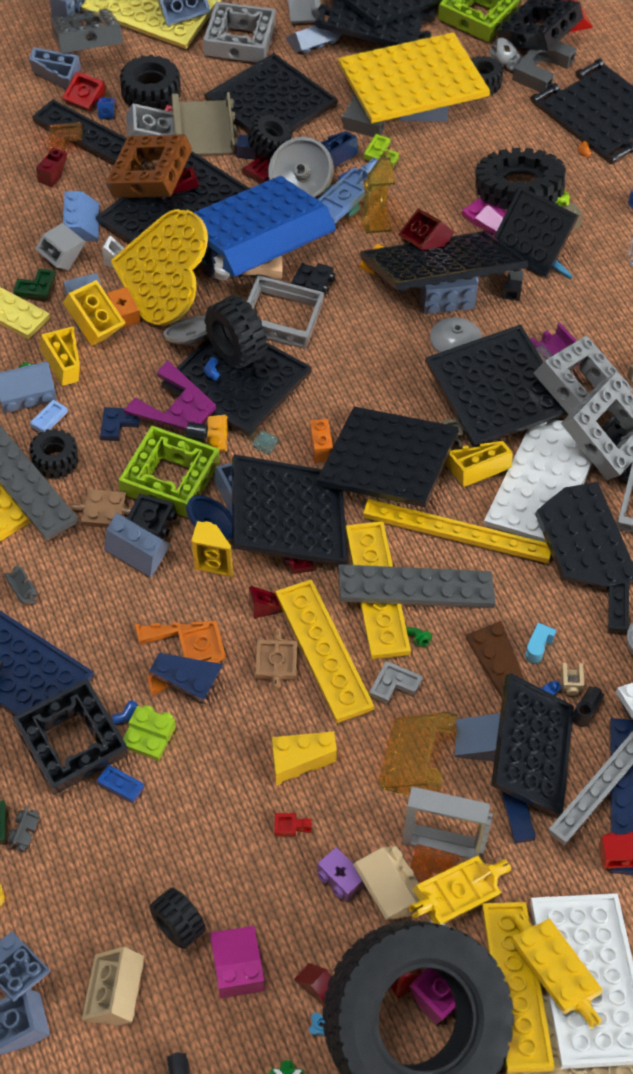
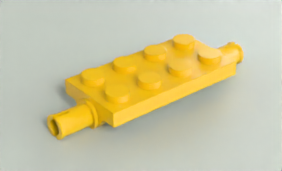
(458, 890)
(557, 967)

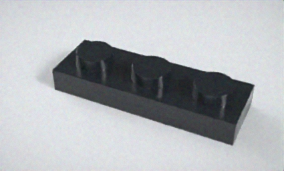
(618, 608)

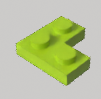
(377, 147)

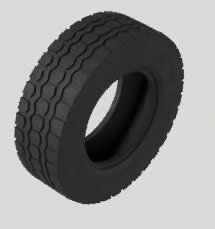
(384, 955)

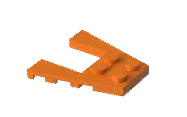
(198, 641)

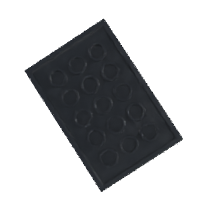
(533, 745)

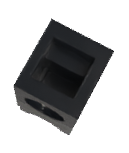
(513, 287)

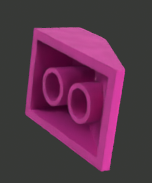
(237, 962)

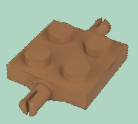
(101, 507)
(276, 659)

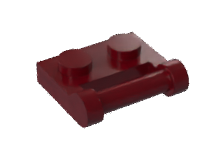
(261, 173)

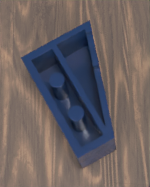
(341, 147)
(186, 674)

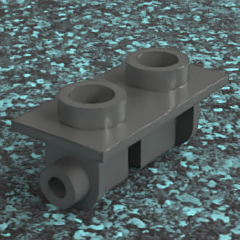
(25, 591)
(18, 836)

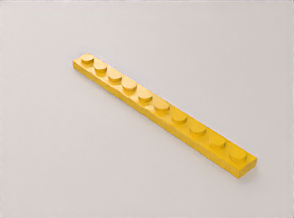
(457, 530)

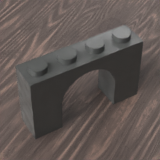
(539, 79)
(357, 120)

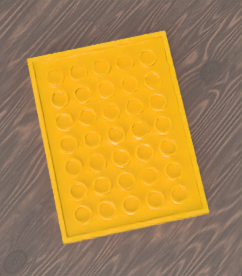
(413, 77)

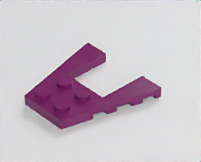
(189, 406)

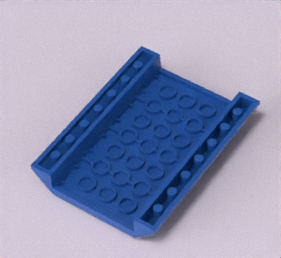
(264, 224)

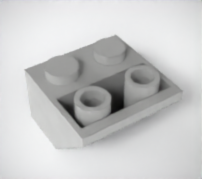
(60, 246)

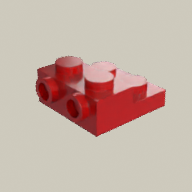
(84, 91)

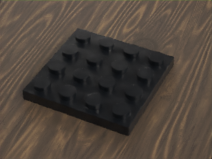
(536, 229)

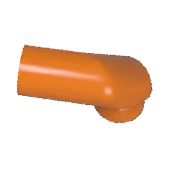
(584, 149)

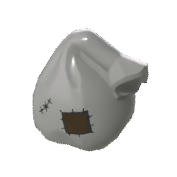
(505, 53)

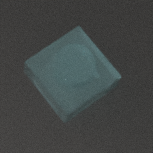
(265, 442)

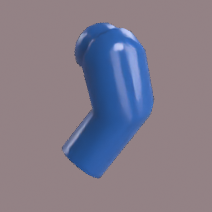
(210, 369)
(552, 687)
(127, 713)

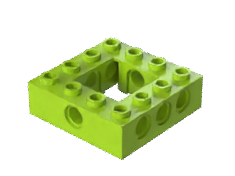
(471, 21)
(175, 448)

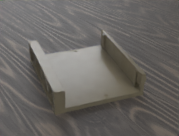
(206, 125)

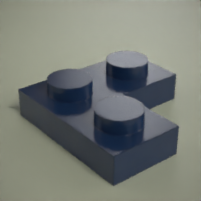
(112, 422)

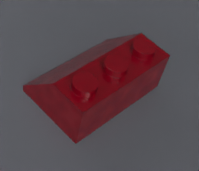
(426, 231)

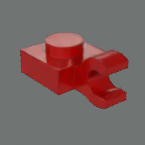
(287, 824)

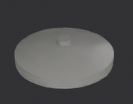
(303, 164)

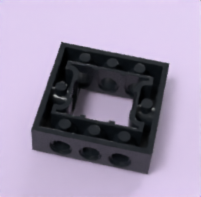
(557, 20)
(73, 701)

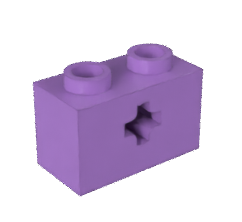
(338, 864)

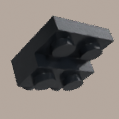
(314, 278)
(153, 514)

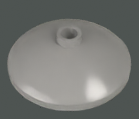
(187, 331)
(453, 333)

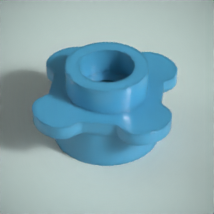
(315, 1029)

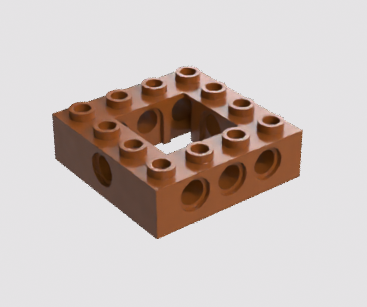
(128, 181)

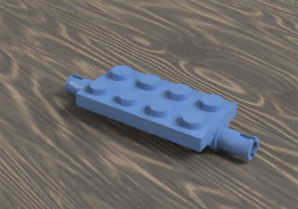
(346, 191)

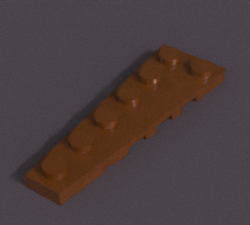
(494, 654)

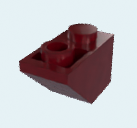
(51, 167)

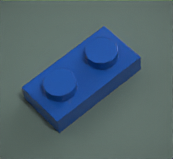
(120, 784)

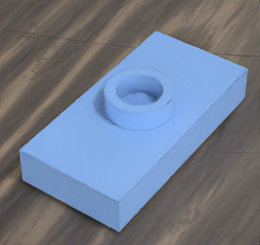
(48, 416)

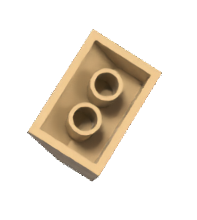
(389, 881)
(113, 987)

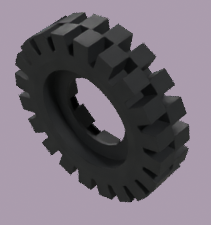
(497, 190)

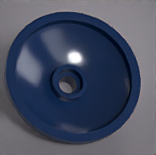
(204, 509)

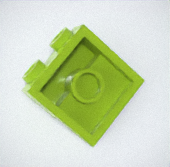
(149, 732)

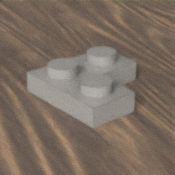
(392, 678)

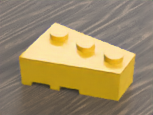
(62, 355)
(479, 463)
(301, 754)

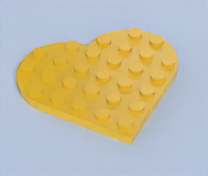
(161, 265)

